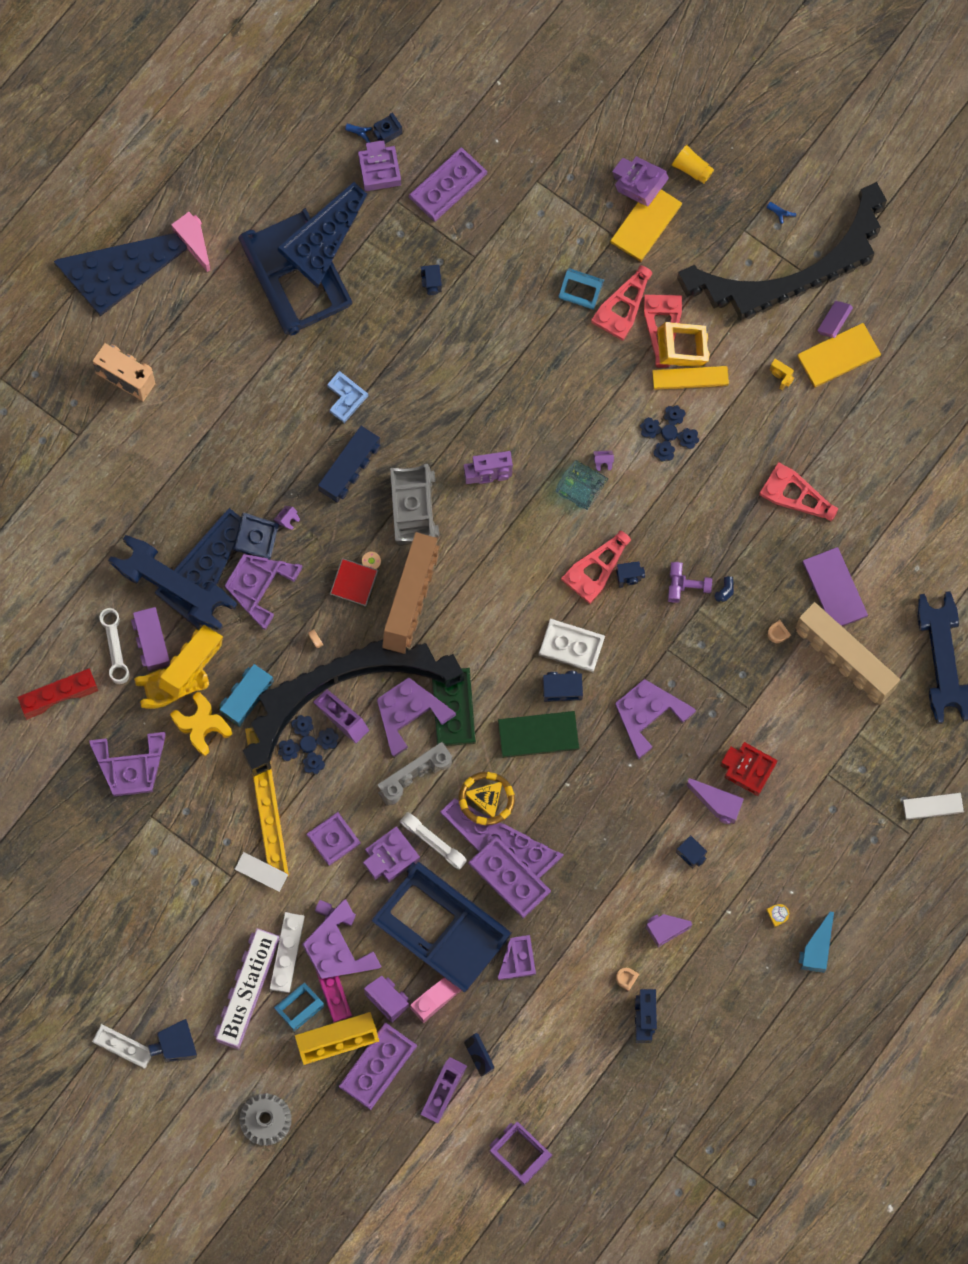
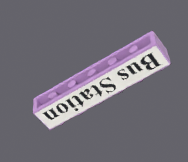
(247, 989)

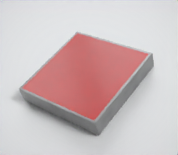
(354, 582)

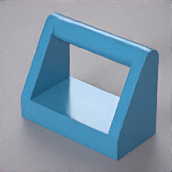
(585, 279)
(306, 1014)

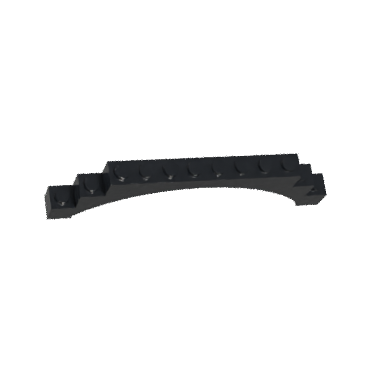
(758, 296)
(290, 696)

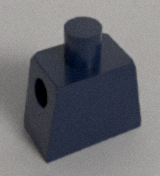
(174, 1043)

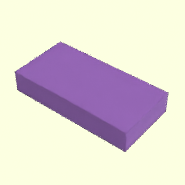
(835, 319)

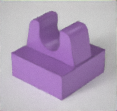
(603, 457)
(285, 516)

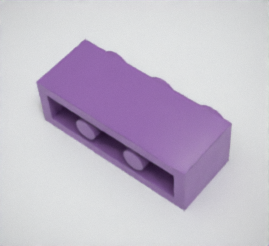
(150, 639)

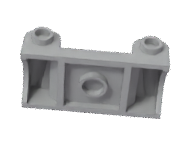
(412, 503)
(435, 758)

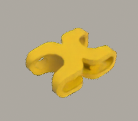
(201, 724)

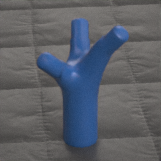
(359, 130)
(779, 211)

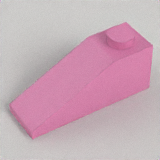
(190, 232)
(434, 999)

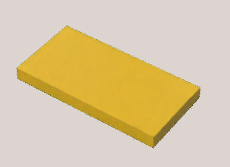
(645, 225)
(838, 355)

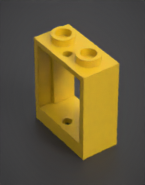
(666, 345)

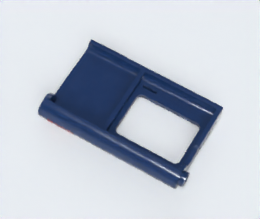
(271, 265)
(464, 945)

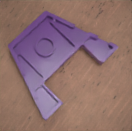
(251, 581)
(404, 705)
(645, 705)
(130, 773)
(329, 950)

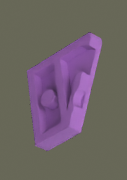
(518, 959)

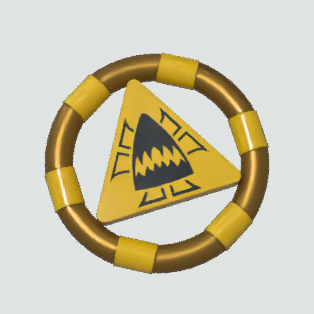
(486, 798)

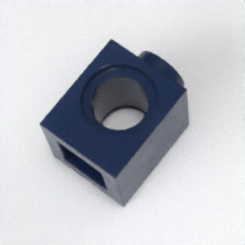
(692, 852)

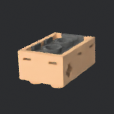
(124, 371)

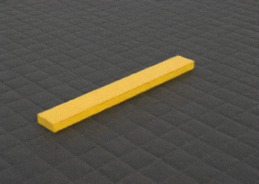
(268, 815)

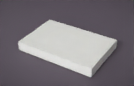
(571, 645)

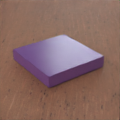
(333, 839)

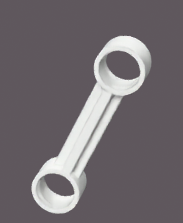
(114, 646)
(415, 826)

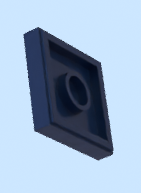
(255, 536)

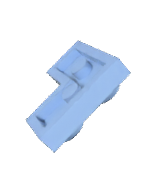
(350, 396)

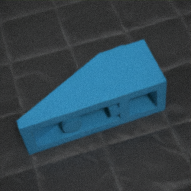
(816, 951)

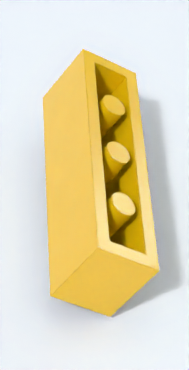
(190, 661)
(337, 1038)

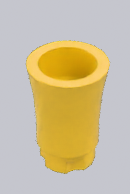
(693, 165)

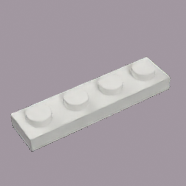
(287, 952)

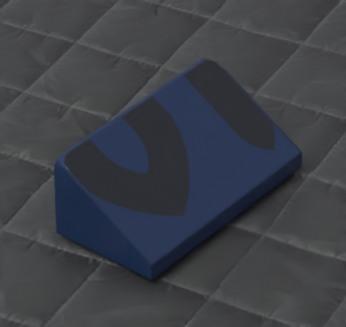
(479, 1055)

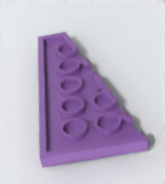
(532, 853)

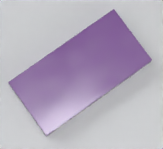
(447, 184)
(835, 587)
(509, 877)
(377, 1066)

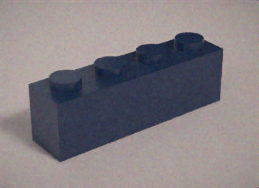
(349, 464)

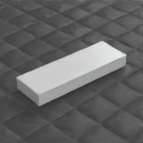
(933, 806)
(122, 1046)

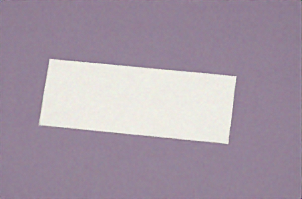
(261, 871)

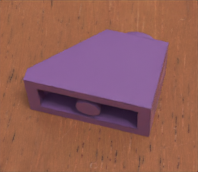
(666, 928)

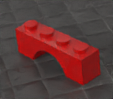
(73, 686)

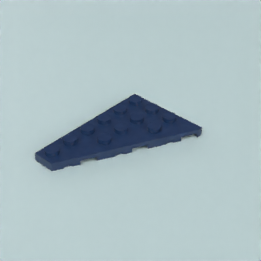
(115, 272)

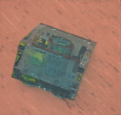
(581, 485)

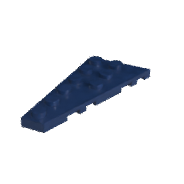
(319, 239)
(205, 560)

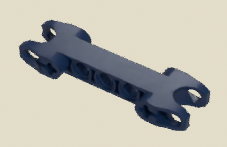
(200, 600)
(939, 625)

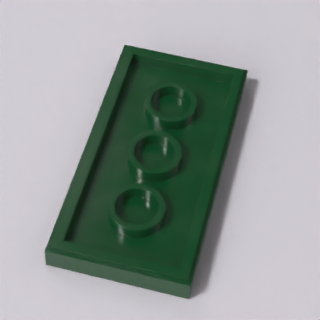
(460, 728)
(538, 734)

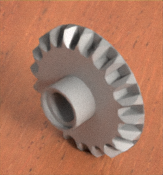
(272, 1131)

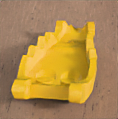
(159, 698)

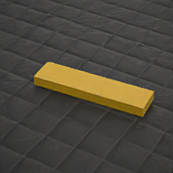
(690, 377)

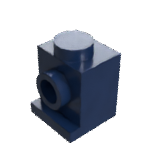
(389, 134)
(431, 279)
(629, 573)

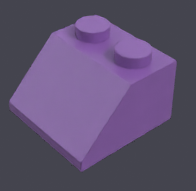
(386, 998)

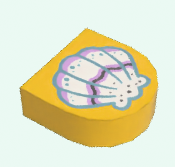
(778, 914)

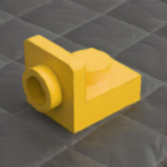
(782, 371)

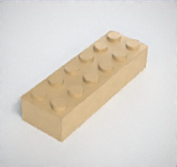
(847, 653)

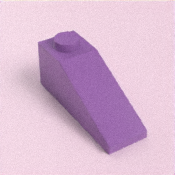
(342, 716)
(720, 803)
(443, 1089)

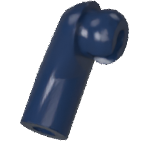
(726, 592)

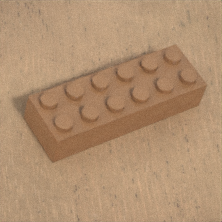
(411, 593)

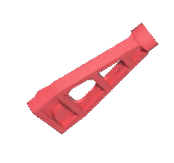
(661, 305)
(613, 322)
(777, 483)
(585, 586)

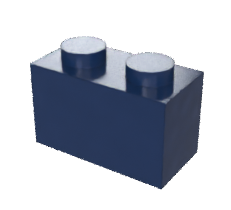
(562, 686)

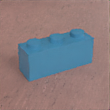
(245, 695)

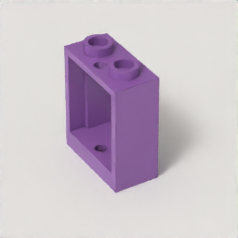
(535, 1167)

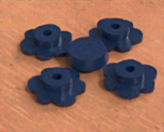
(669, 433)
(308, 744)

